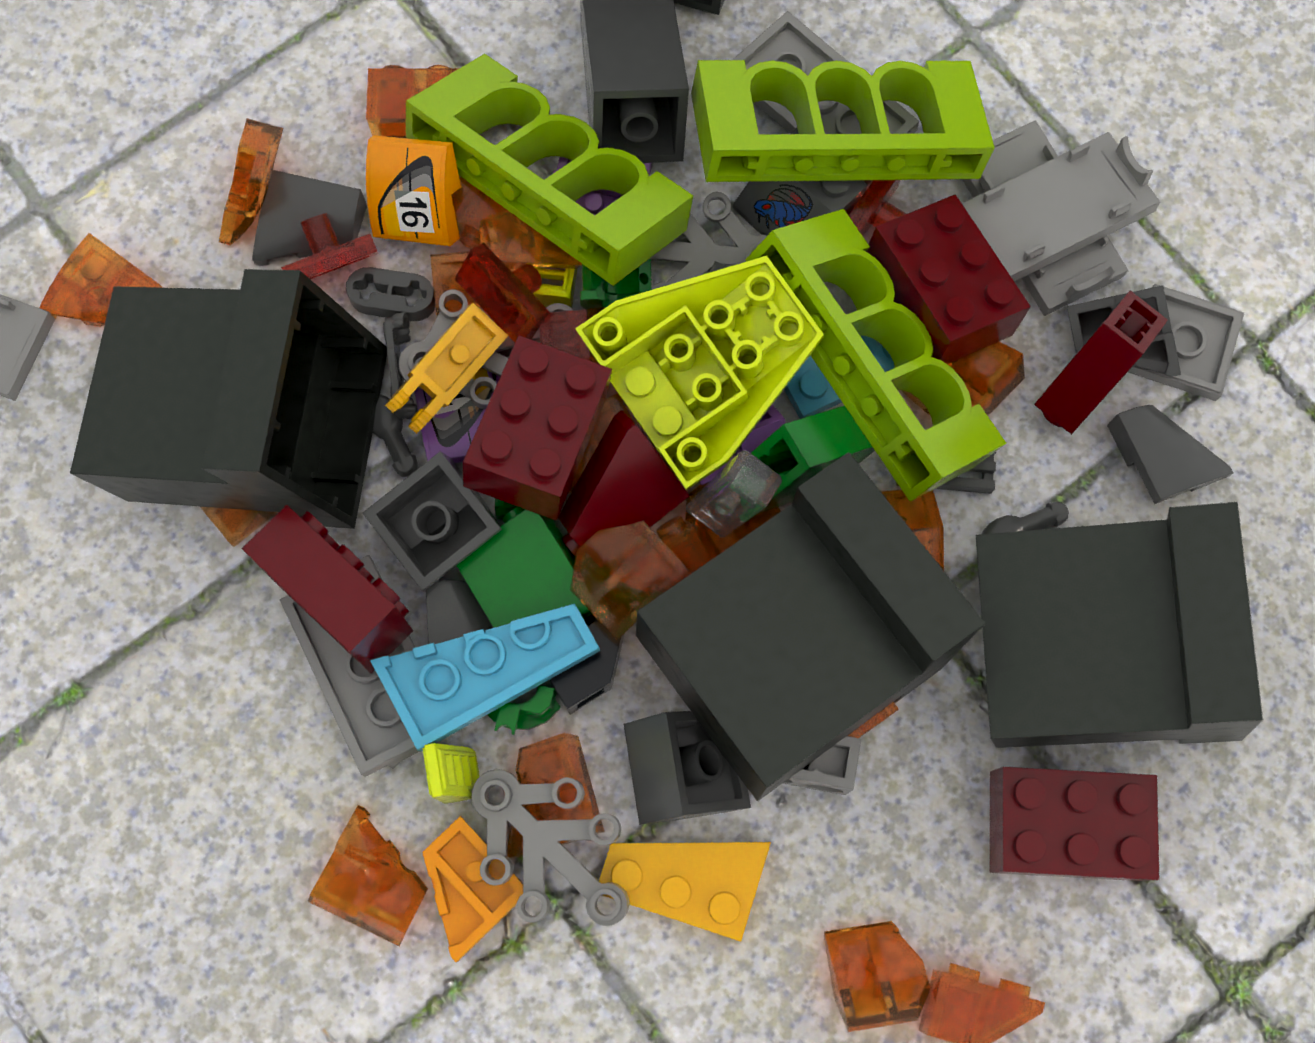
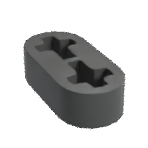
(393, 284)

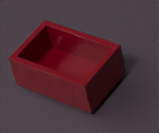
(949, 278)
(536, 427)
(330, 585)
(1074, 824)

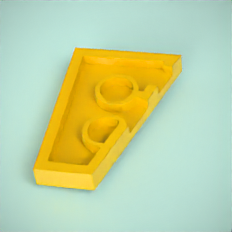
(690, 882)

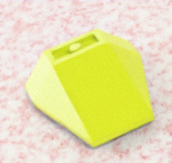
(703, 359)

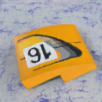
(412, 190)

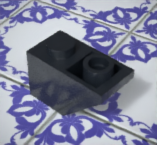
(593, 675)

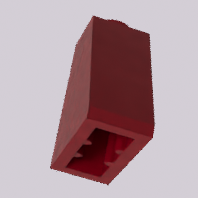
(1101, 363)
(620, 485)

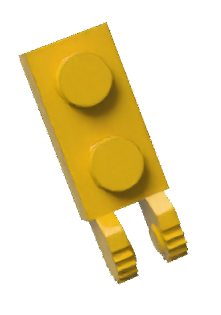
(450, 364)

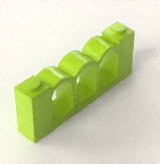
(942, 93)
(607, 243)
(919, 459)

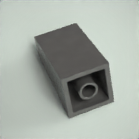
(635, 77)

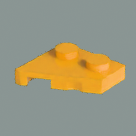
(462, 897)

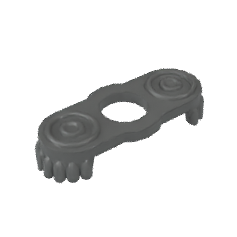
(396, 333)

